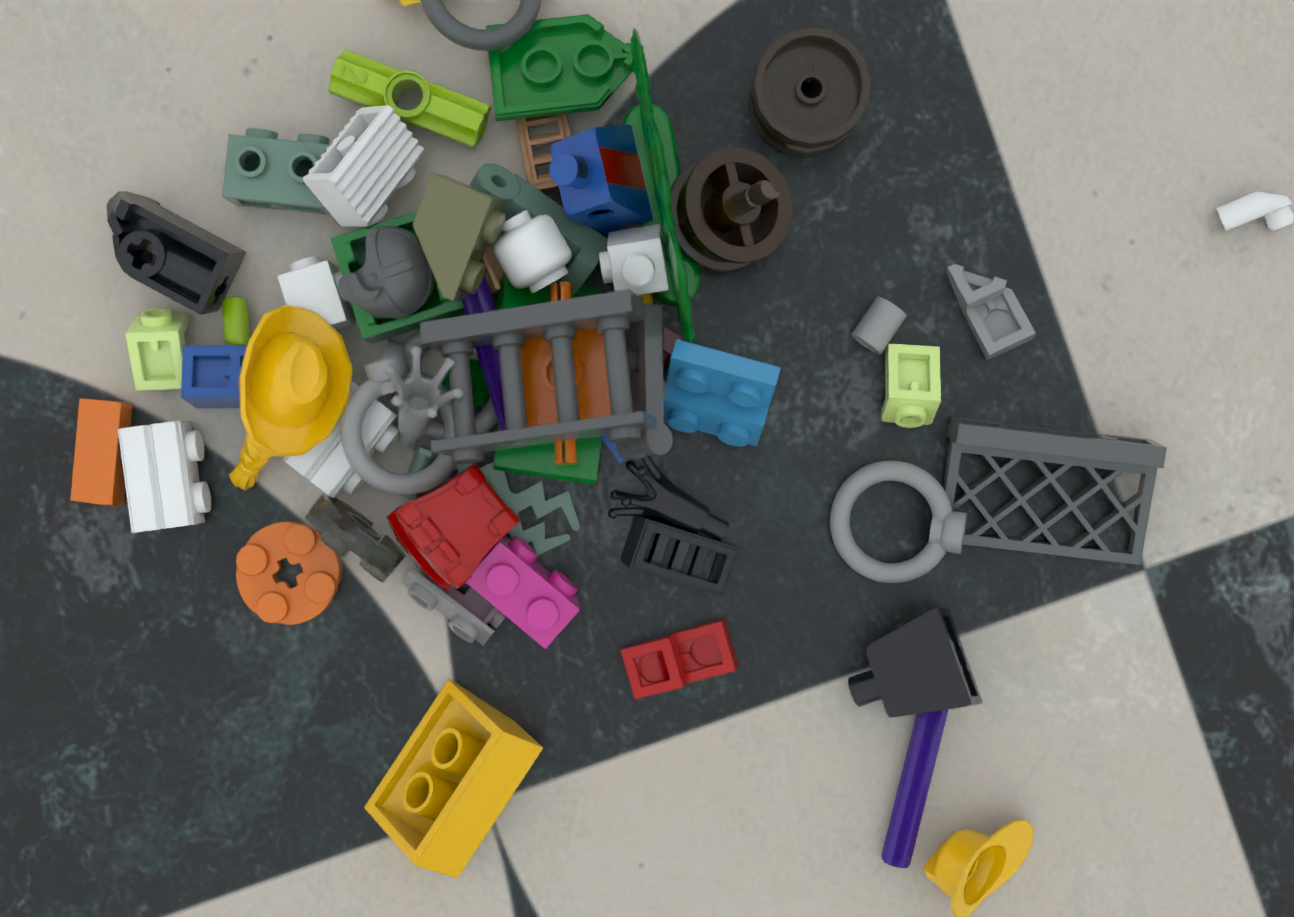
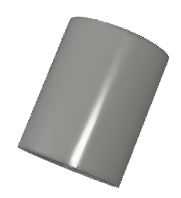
(878, 325)

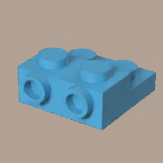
(718, 393)

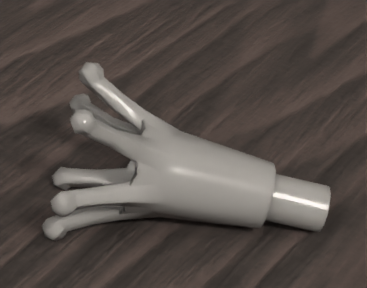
(419, 398)

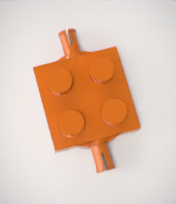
(589, 372)

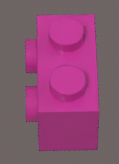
(525, 590)

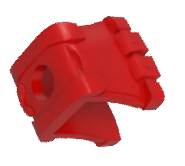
(453, 527)

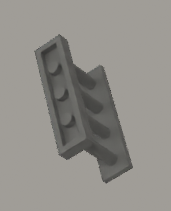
(507, 333)

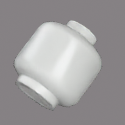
(532, 251)

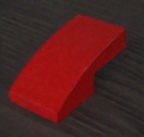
(679, 658)

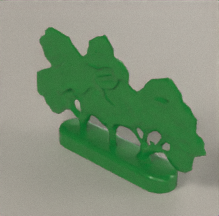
(660, 169)

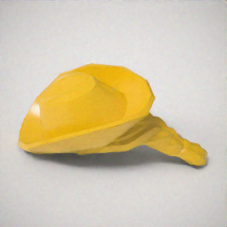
(289, 388)

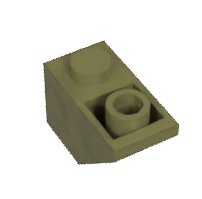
(454, 232)

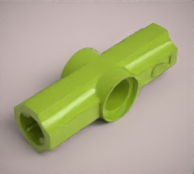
(439, 112)

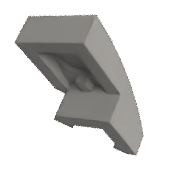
(990, 311)

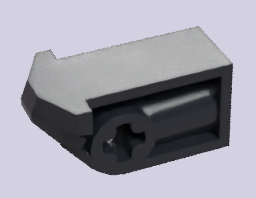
(190, 261)

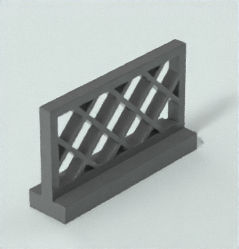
(1067, 450)

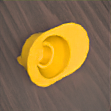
(977, 864)

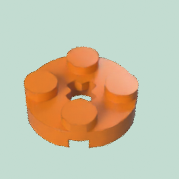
(261, 561)

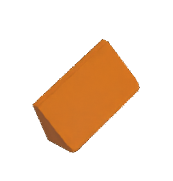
(97, 456)

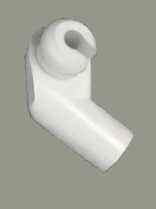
(1255, 205)

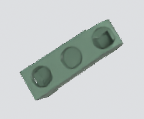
(522, 196)

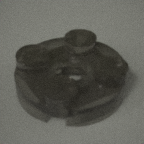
(349, 530)

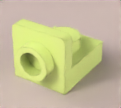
(156, 348)
(911, 385)

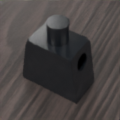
(918, 669)

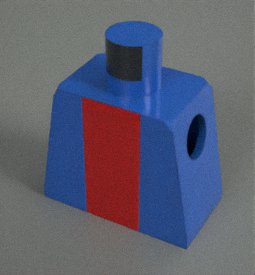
(601, 179)

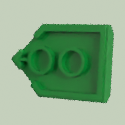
(558, 69)

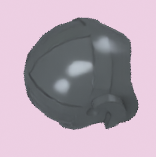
(394, 275)

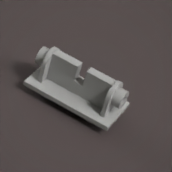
(466, 612)

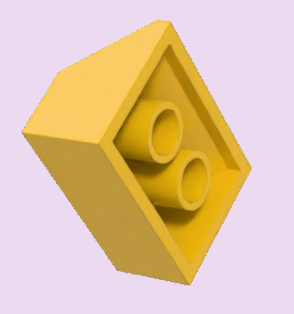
(452, 780)

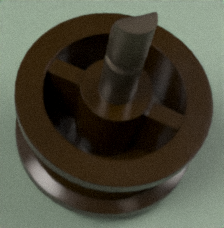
(730, 209)

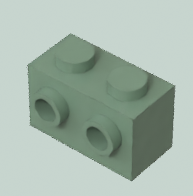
(271, 171)

